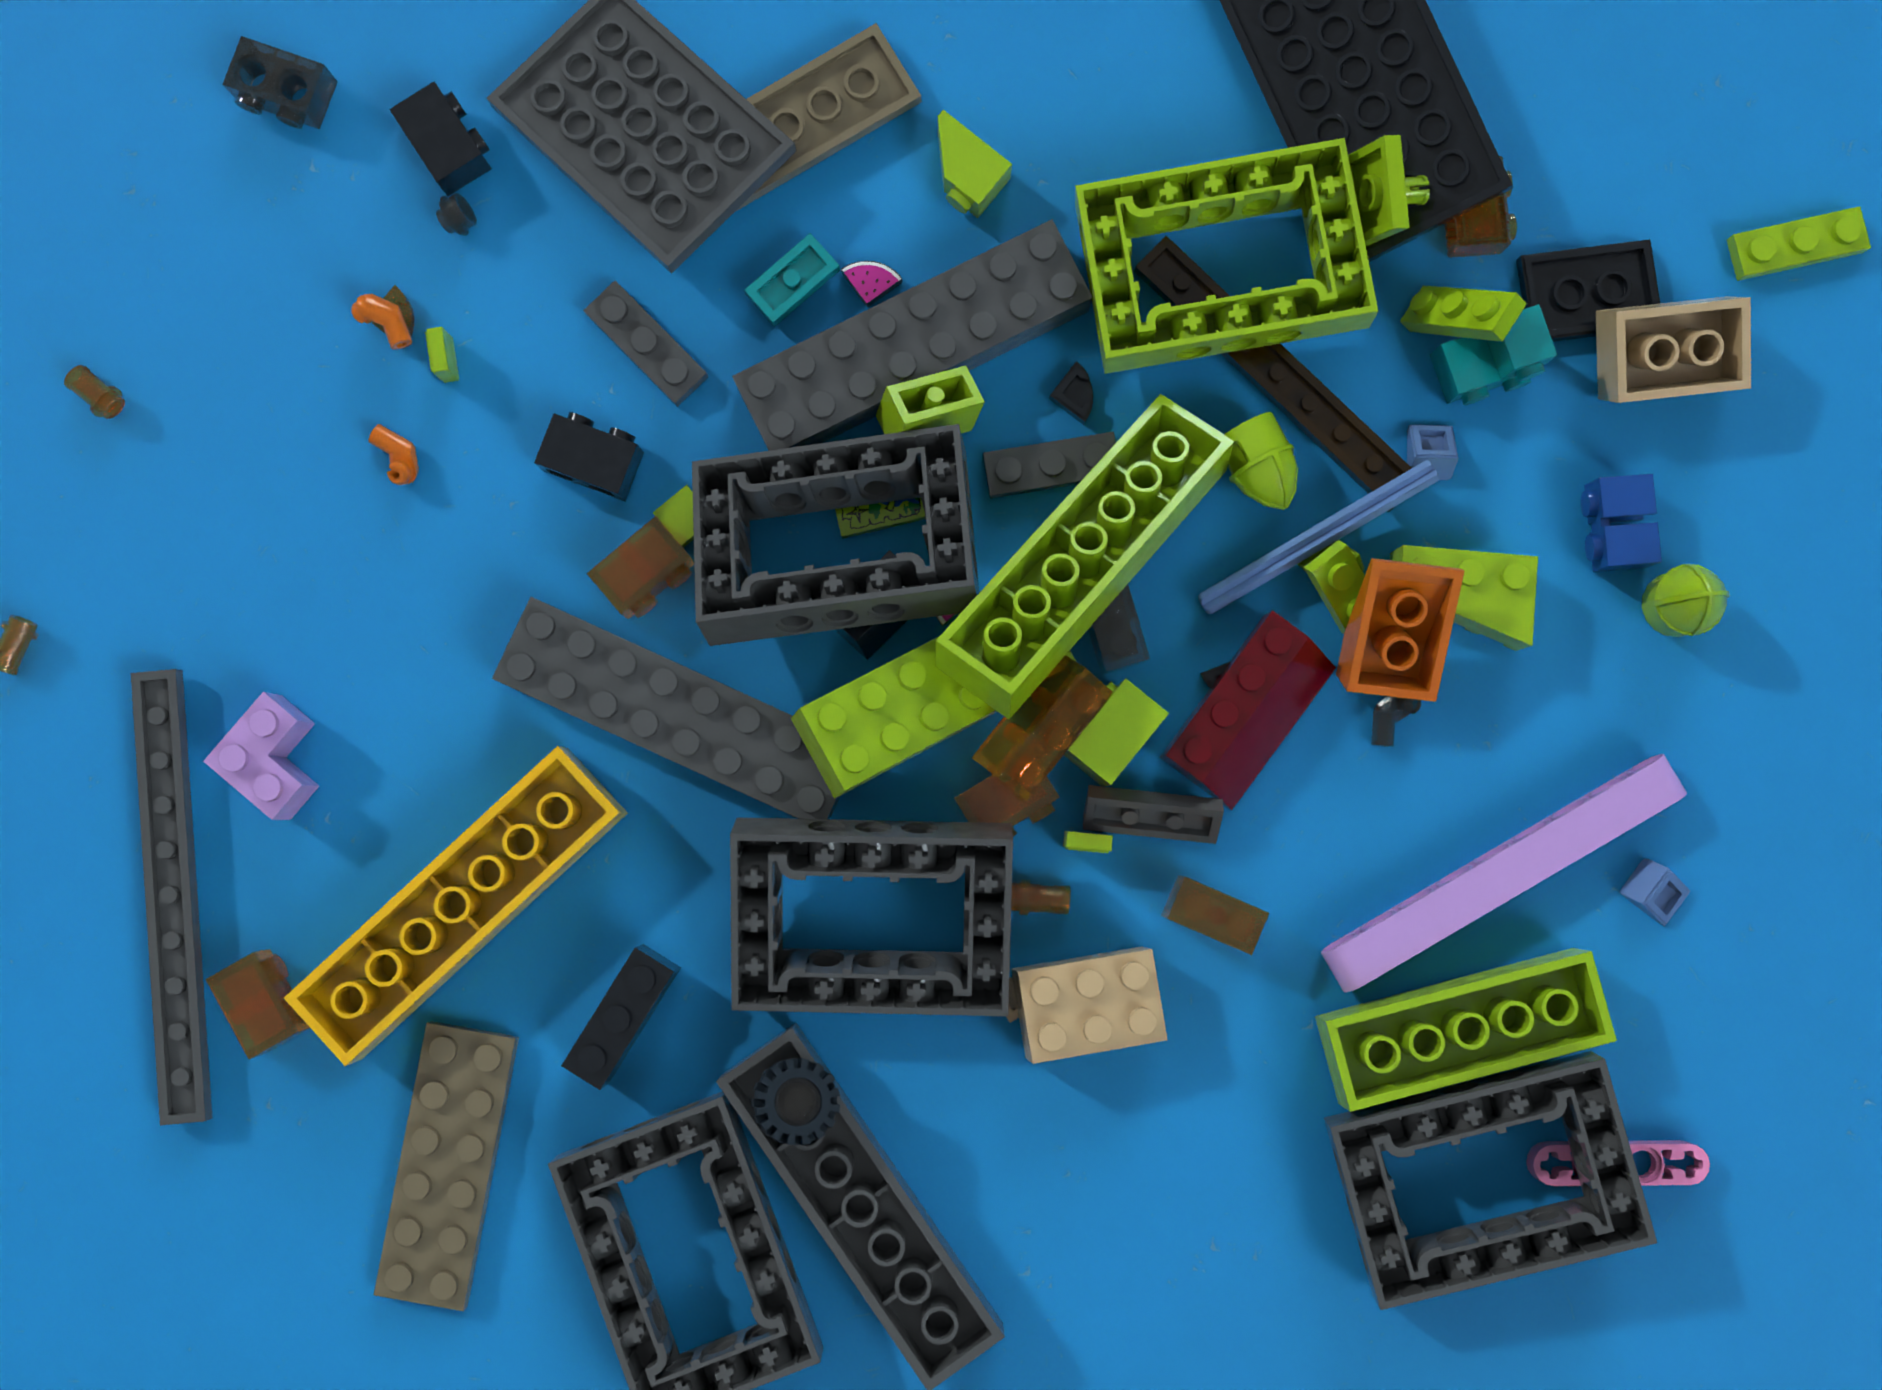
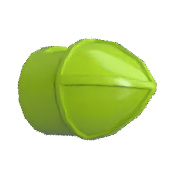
(1263, 461)
(1684, 601)

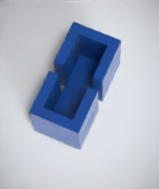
(1621, 500)

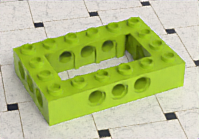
(1214, 192)

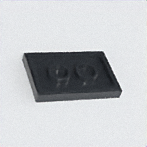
(1587, 279)

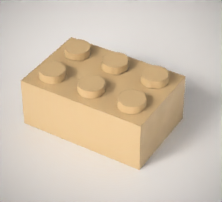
(1673, 349)
(1089, 1004)

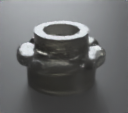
(456, 214)

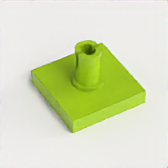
(1383, 188)

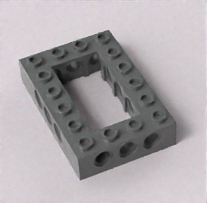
(821, 477)
(870, 980)
(589, 1191)
(1600, 1223)

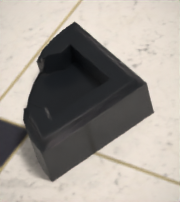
(1074, 393)

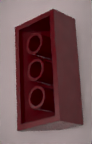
(1249, 709)

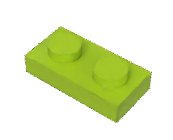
(1337, 581)

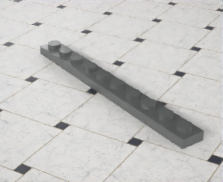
(171, 897)

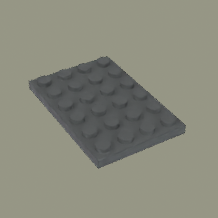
(642, 126)

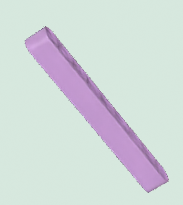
(1503, 873)

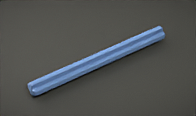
(1318, 537)

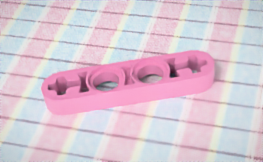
(1671, 1150)

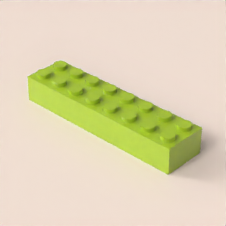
(1082, 556)

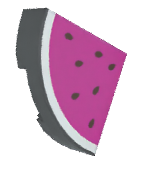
(871, 280)

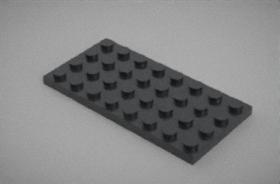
(1372, 74)

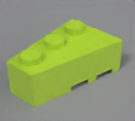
(1494, 593)

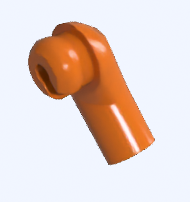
(378, 310)
(401, 454)

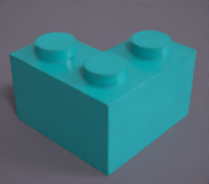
(1474, 366)

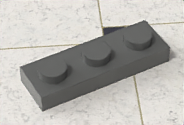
(646, 343)
(1044, 464)
(1152, 814)

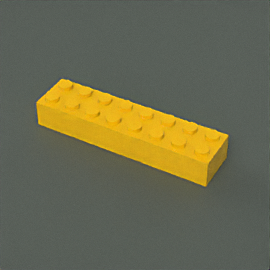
(455, 906)

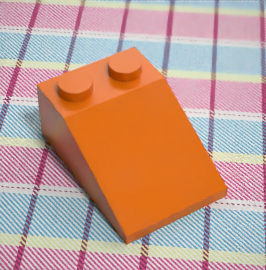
(1400, 630)

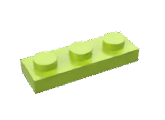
(1798, 243)
(1463, 312)

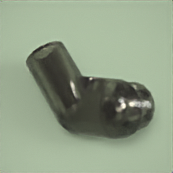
(1387, 714)

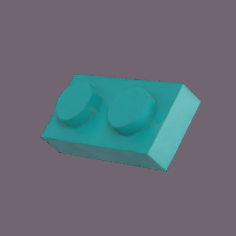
(792, 279)

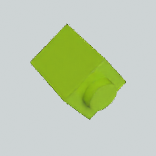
(970, 167)

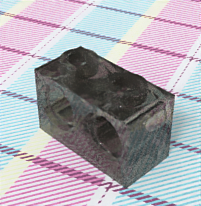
(283, 78)

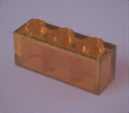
(1045, 726)

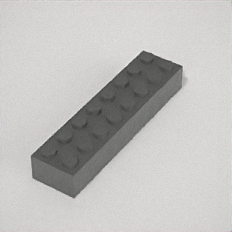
(928, 329)
(664, 709)
(874, 1226)

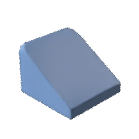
(1434, 445)
(1655, 890)

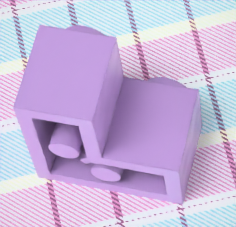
(255, 757)

